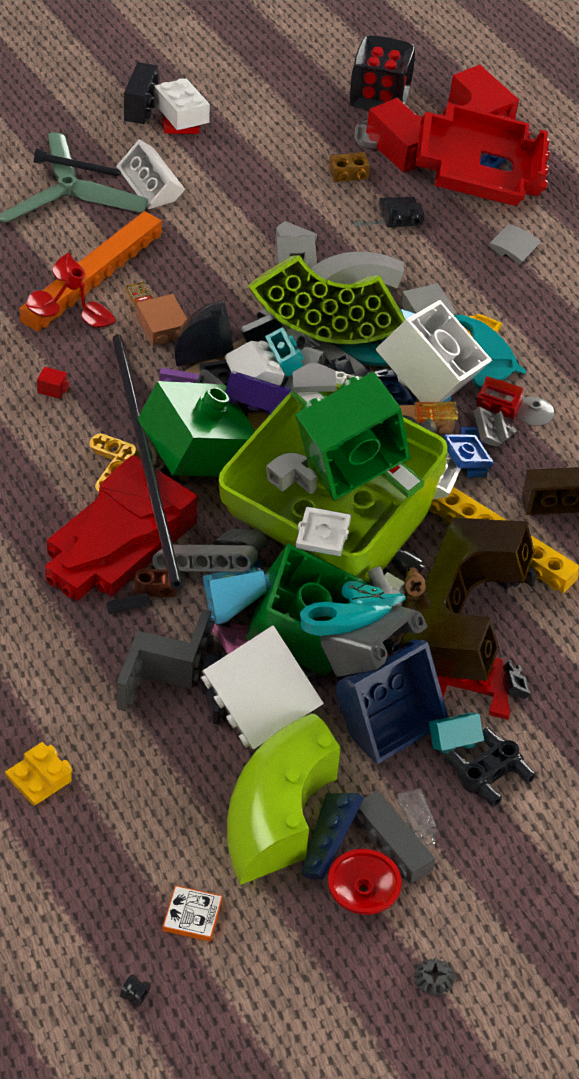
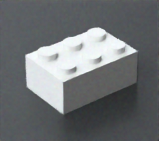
(182, 104)

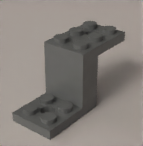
(164, 660)

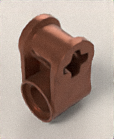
(153, 583)

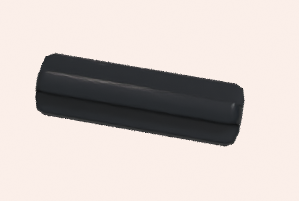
(127, 603)

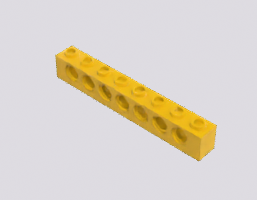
(547, 563)

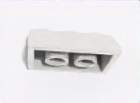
(256, 361)

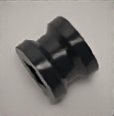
(135, 990)

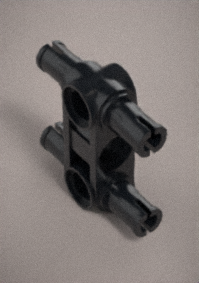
(490, 766)

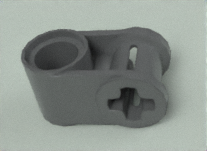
(302, 339)

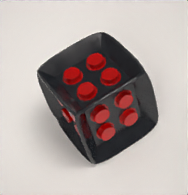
(381, 72)

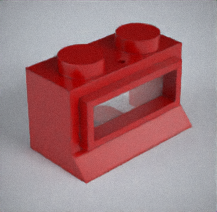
(500, 396)

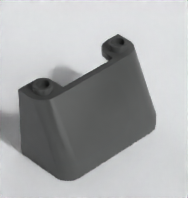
(364, 648)

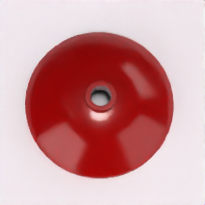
(364, 870)

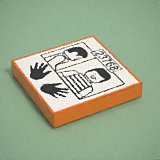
(192, 913)

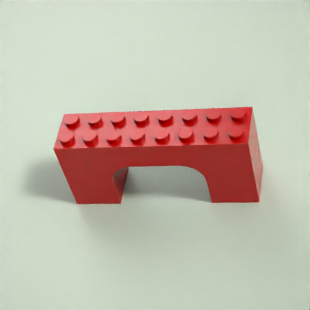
(397, 127)

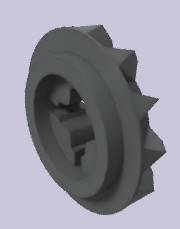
(424, 979)

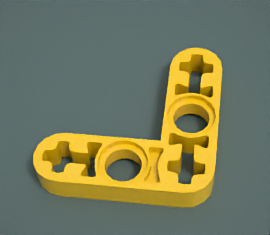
(118, 457)

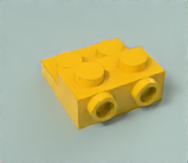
(40, 773)

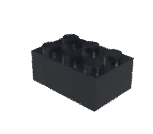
(140, 93)

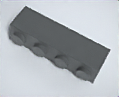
(394, 837)

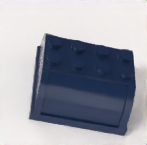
(394, 703)

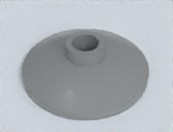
(535, 411)

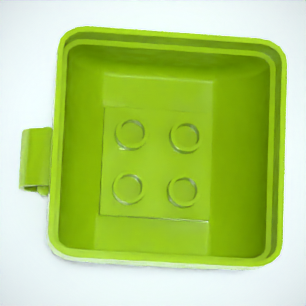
(379, 512)

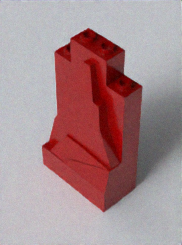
(116, 532)

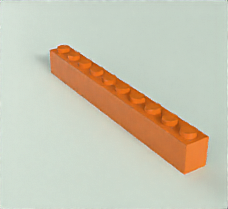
(100, 264)

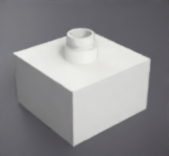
(433, 354)

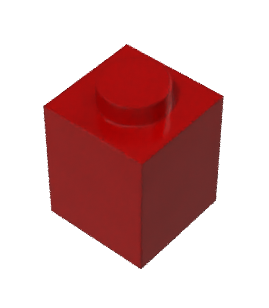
(52, 382)

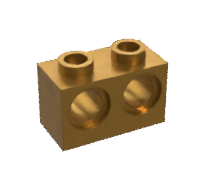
(349, 167)

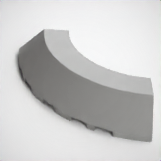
(356, 266)

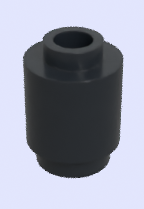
(404, 560)

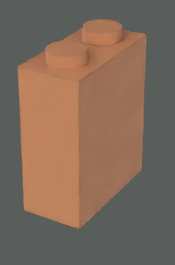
(161, 318)

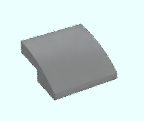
(515, 243)

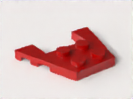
(494, 686)

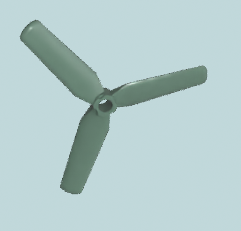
(70, 186)

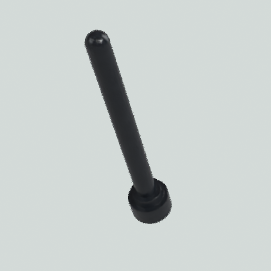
(41, 156)

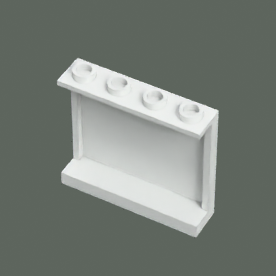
(261, 687)

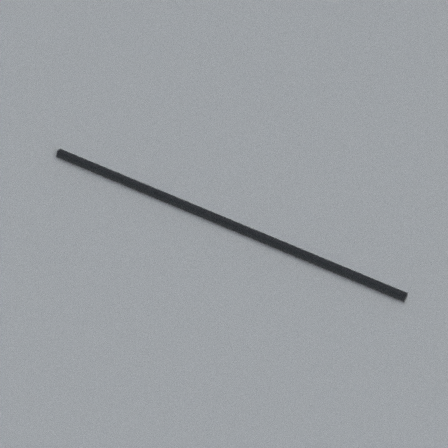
(151, 480)

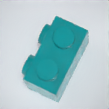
(284, 351)
(456, 731)

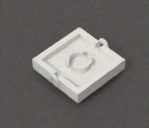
(323, 531)

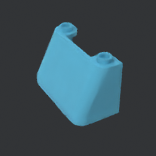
(234, 593)

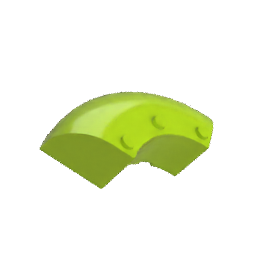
(325, 308)
(269, 797)

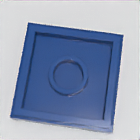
(467, 451)

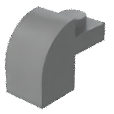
(290, 469)

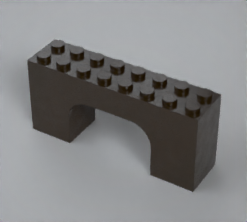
(469, 556)

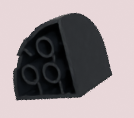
(204, 335)

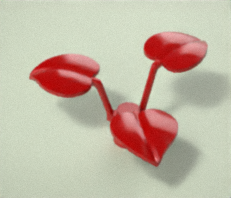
(72, 273)

